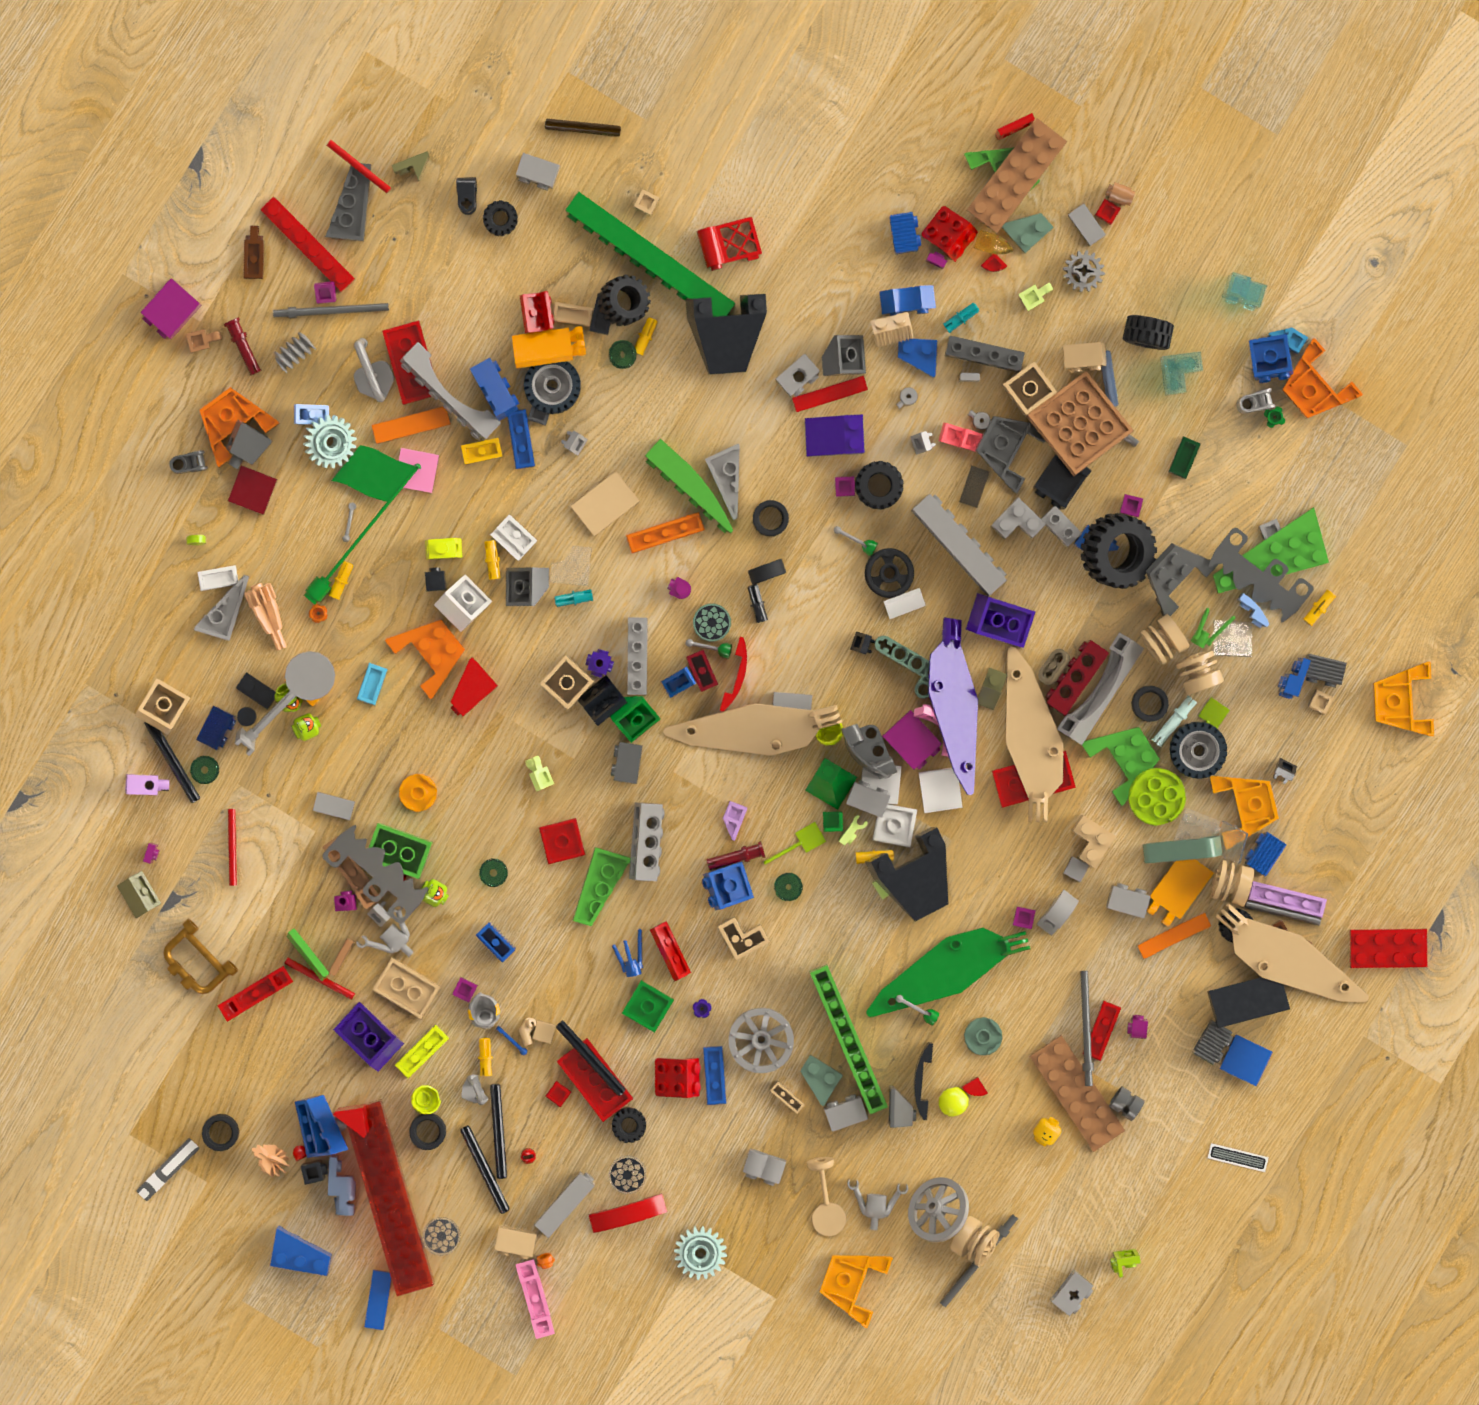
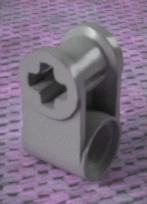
(1259, 401)

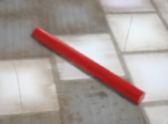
(358, 166)
(232, 847)
(327, 982)

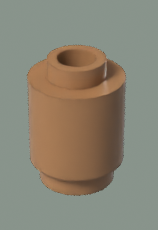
(1120, 194)

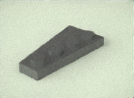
(351, 211)

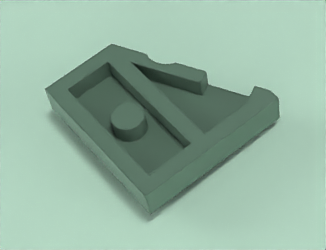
(1027, 230)
(820, 1078)

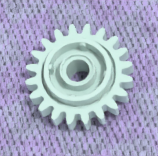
(341, 441)
(705, 1264)

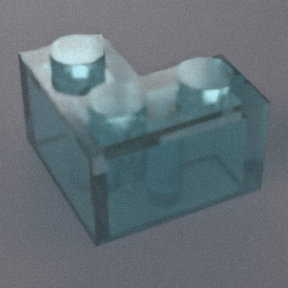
(1244, 291)
(1175, 367)

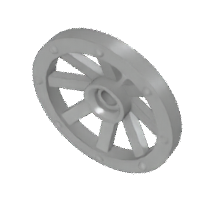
(755, 1067)
(939, 1210)

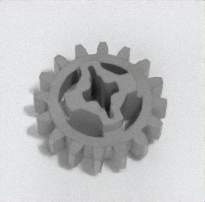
(1083, 279)

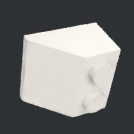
(462, 603)

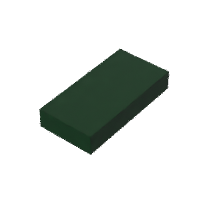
(1184, 457)

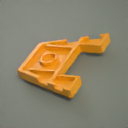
(1394, 700)
(1253, 801)
(845, 1280)

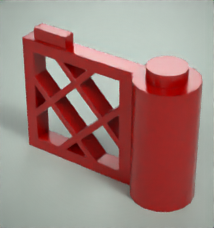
(715, 250)

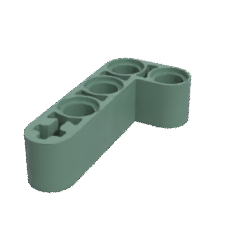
(906, 661)
(1182, 849)

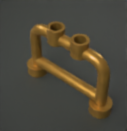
(176, 968)

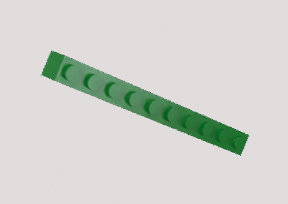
(645, 254)

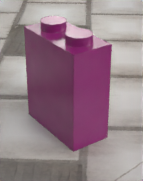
(170, 309)
(912, 740)

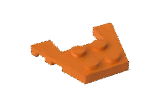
(1310, 390)
(221, 416)
(437, 647)

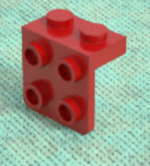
(950, 233)
(677, 1077)

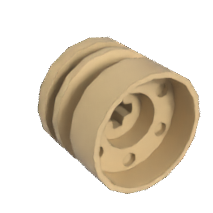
(1164, 639)
(1199, 672)
(1232, 883)
(976, 1242)

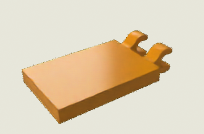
(548, 347)
(1179, 888)

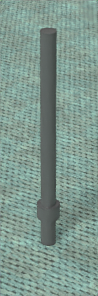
(292, 312)
(1087, 1066)
(1003, 1232)

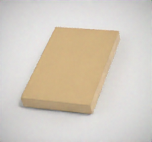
(605, 503)
(406, 988)

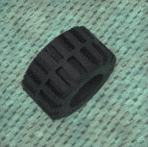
(636, 293)
(1148, 332)
(879, 468)

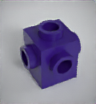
(607, 663)

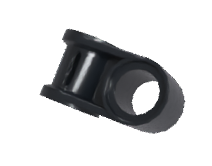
(467, 191)

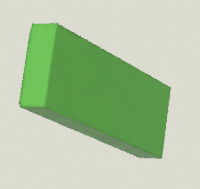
(307, 954)

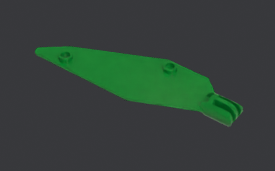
(947, 969)

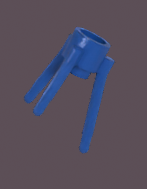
(632, 967)

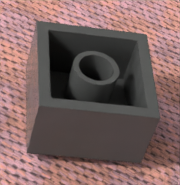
(627, 762)

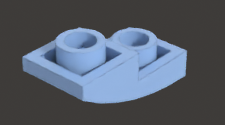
(1257, 614)

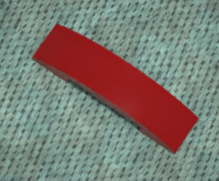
(742, 652)
(255, 993)
(628, 1213)

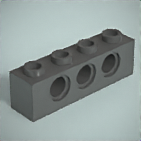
(984, 354)

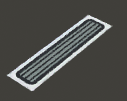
(1238, 1157)

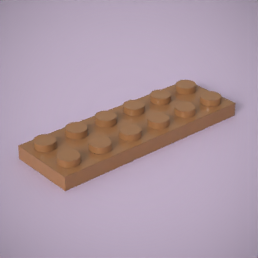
(1016, 175)
(1081, 1102)

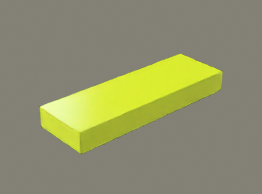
(421, 1051)

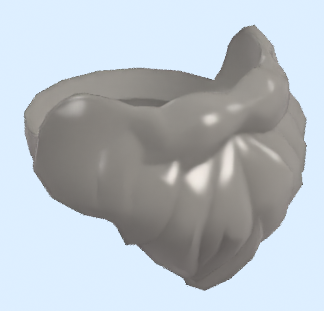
(472, 1090)

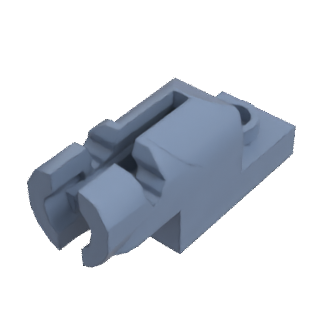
(342, 1187)

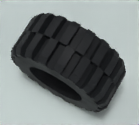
(1097, 546)

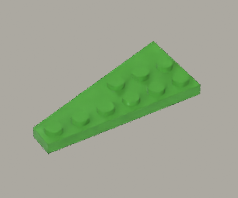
(1295, 545)

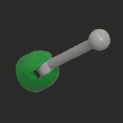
(868, 546)
(723, 650)
(930, 1016)

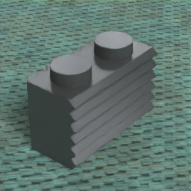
(1325, 670)
(1212, 1043)

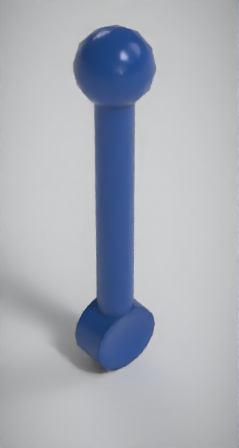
(523, 1051)

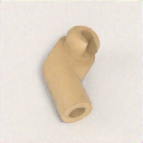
(525, 1030)

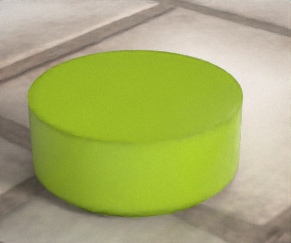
(196, 540)

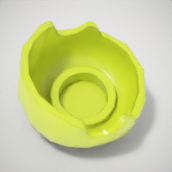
(830, 735)
(425, 1099)
(953, 1101)

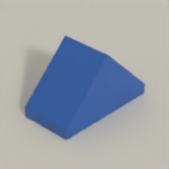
(678, 682)

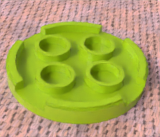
(1157, 796)

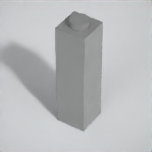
(565, 1203)

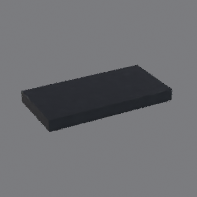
(1247, 1001)

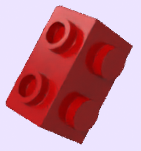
(536, 312)

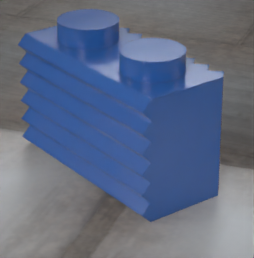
(904, 233)
(1265, 853)
(495, 942)

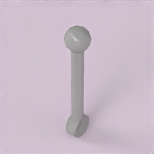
(352, 506)

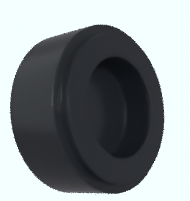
(246, 716)

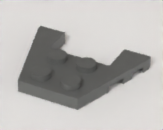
(1001, 444)
(1171, 570)

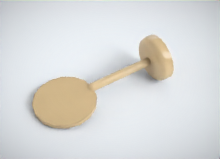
(827, 1217)

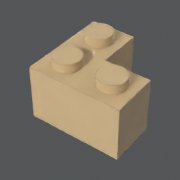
(1097, 840)
(740, 942)

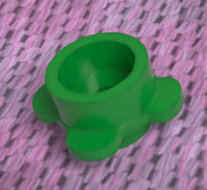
(1279, 417)

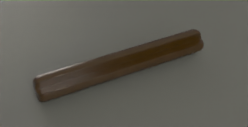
(582, 127)

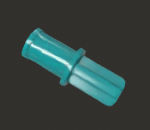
(961, 317)
(574, 598)

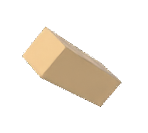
(787, 1097)

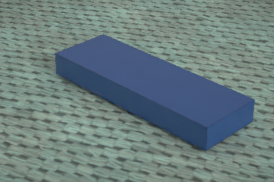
(521, 439)
(714, 1075)
(378, 1300)

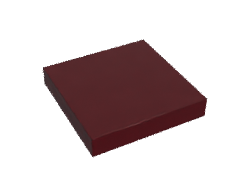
(252, 490)

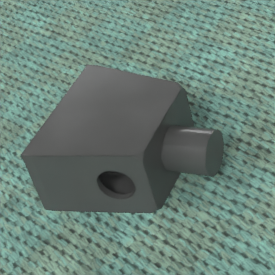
(246, 444)

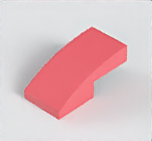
(959, 437)

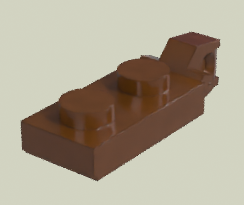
(254, 254)

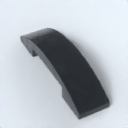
(925, 1056)

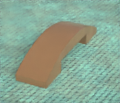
(354, 876)

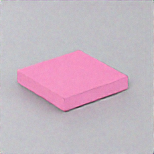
(423, 478)

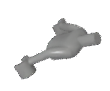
(393, 937)
(876, 1204)

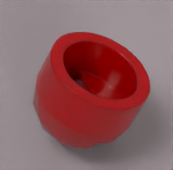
(528, 1151)
(299, 1152)

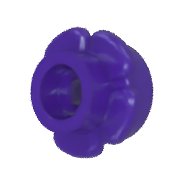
(702, 1013)

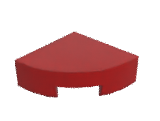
(994, 264)
(975, 1087)

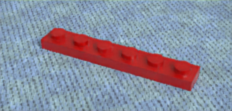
(307, 244)

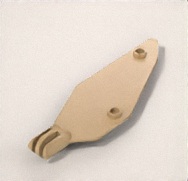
(756, 728)
(1032, 735)
(1288, 959)

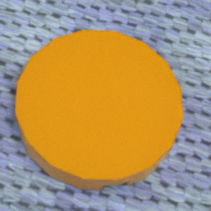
(417, 792)

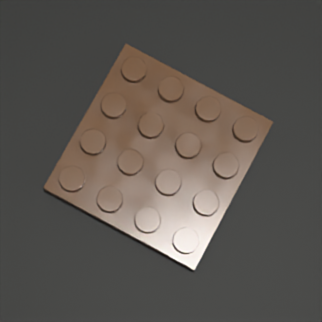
(1080, 423)

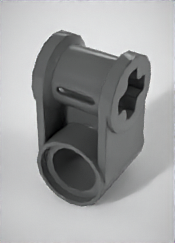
(190, 462)

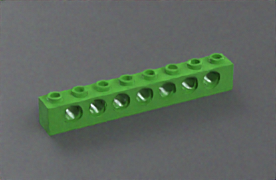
(848, 1039)

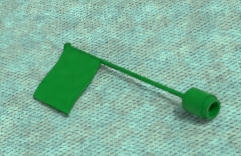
(376, 477)

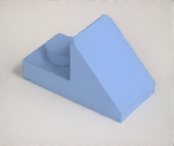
(307, 413)

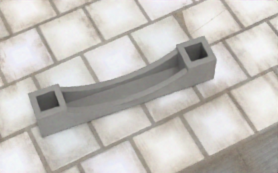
(419, 364)
(1121, 660)

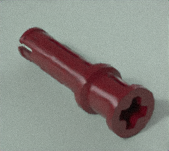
(239, 337)
(744, 854)

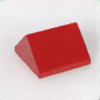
(354, 1117)

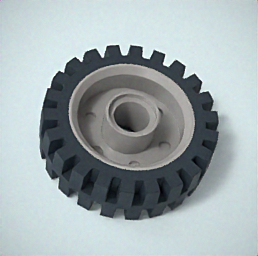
(559, 399)
(1183, 747)

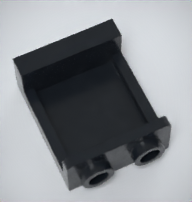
(1059, 483)

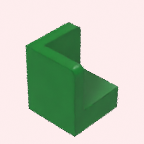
(833, 821)

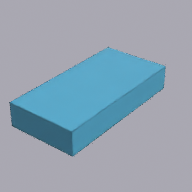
(372, 684)

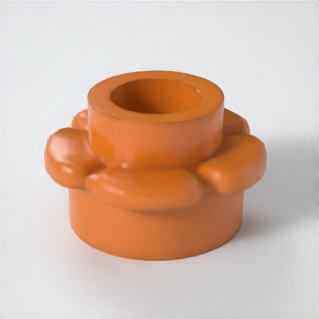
(313, 613)
(545, 1260)

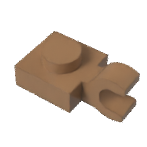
(200, 340)

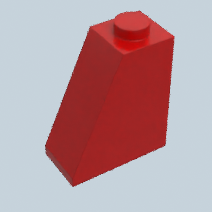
(472, 688)

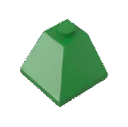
(635, 717)
(831, 783)

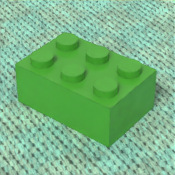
(402, 848)

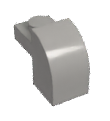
(1058, 912)

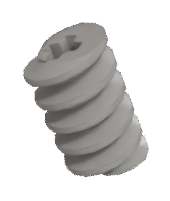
(293, 352)

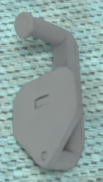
(372, 378)

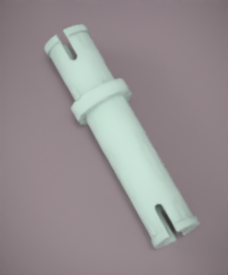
(1174, 721)

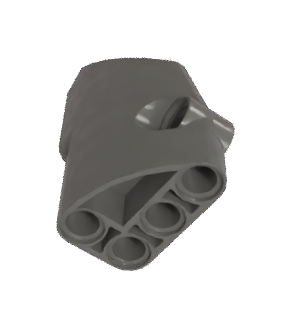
(861, 750)

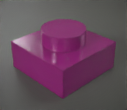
(936, 259)
(325, 292)
(844, 486)
(1131, 505)
(151, 853)
(1024, 917)
(464, 989)

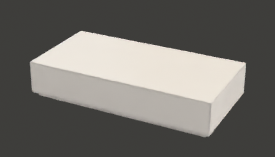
(218, 578)
(904, 603)

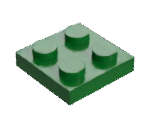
(648, 1006)

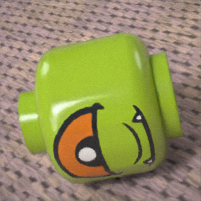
(294, 705)
(306, 727)
(435, 894)

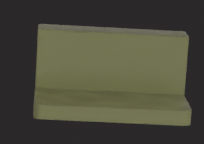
(138, 894)

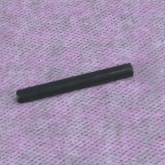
(174, 763)
(590, 1058)
(498, 1131)
(484, 1169)

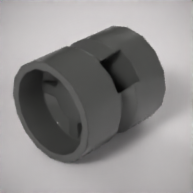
(1127, 1104)

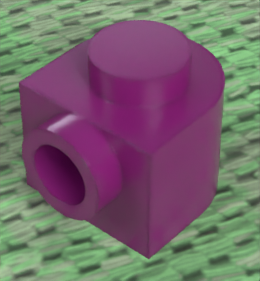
(679, 588)
(345, 901)
(1137, 1027)

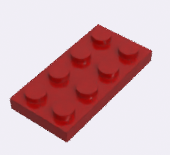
(398, 343)
(1011, 789)
(1388, 948)
(591, 1085)

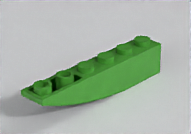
(687, 481)

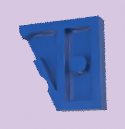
(919, 354)

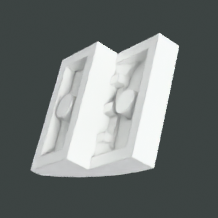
(940, 790)

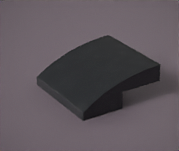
(602, 700)

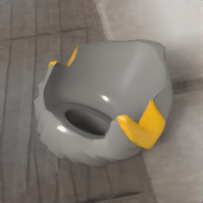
(483, 1011)

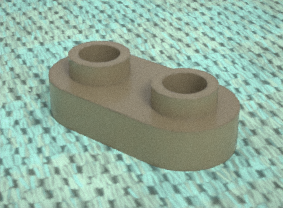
(1054, 666)

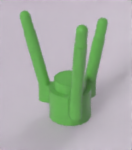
(1201, 636)

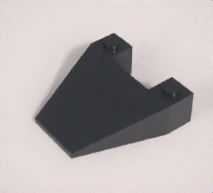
(726, 340)
(919, 884)

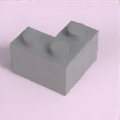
(1018, 515)

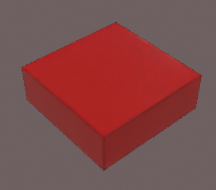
(1107, 211)
(558, 1093)

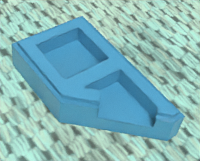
(1295, 338)

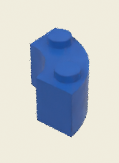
(908, 300)

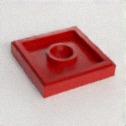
(1015, 126)
(562, 841)

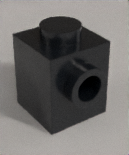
(435, 580)
(313, 1171)

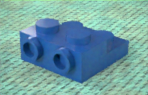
(1271, 358)
(1291, 684)
(727, 886)

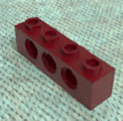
(1097, 655)

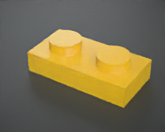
(481, 451)

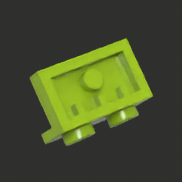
(1125, 1258)

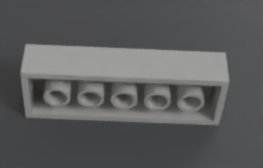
(959, 545)

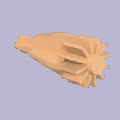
(262, 601)
(271, 1159)

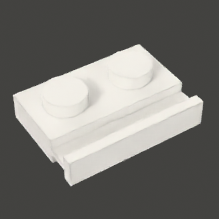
(513, 537)

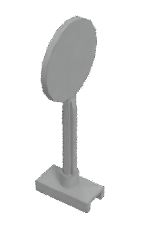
(307, 677)

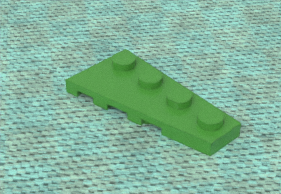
(601, 878)

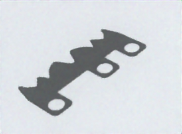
(1265, 584)
(386, 877)

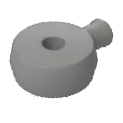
(904, 400)
(976, 419)

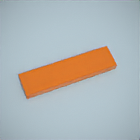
(411, 425)
(665, 532)

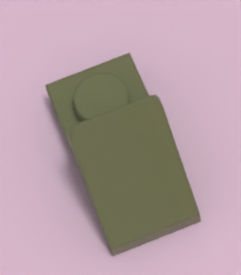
(417, 162)
(991, 688)

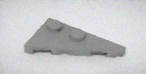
(725, 471)
(222, 617)

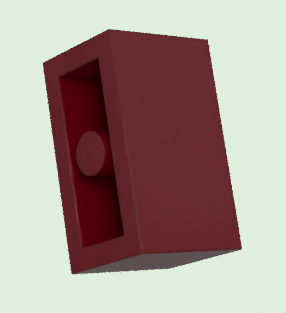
(702, 670)

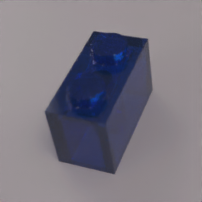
(216, 728)

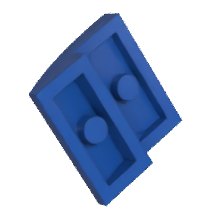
(1246, 1060)

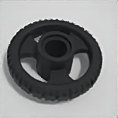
(904, 580)

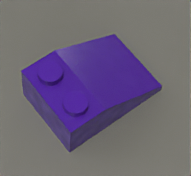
(834, 435)
(1000, 620)
(368, 1036)

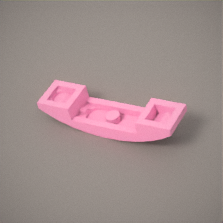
(535, 1299)

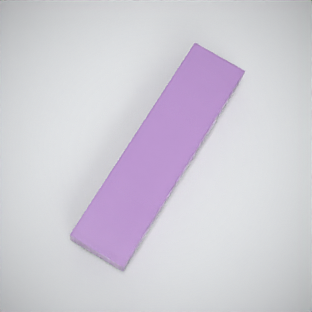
(1287, 899)

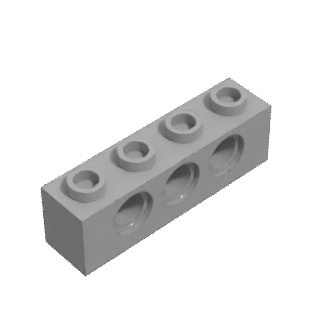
(637, 656)
(640, 832)

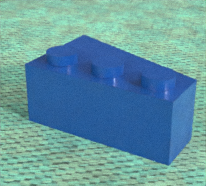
(495, 388)
(319, 1127)
(298, 1254)

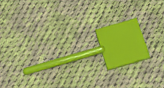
(1214, 712)
(809, 838)

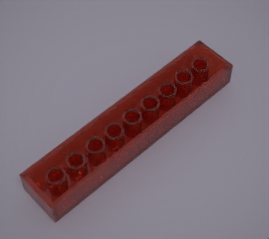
(391, 1203)

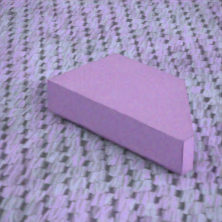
(733, 818)

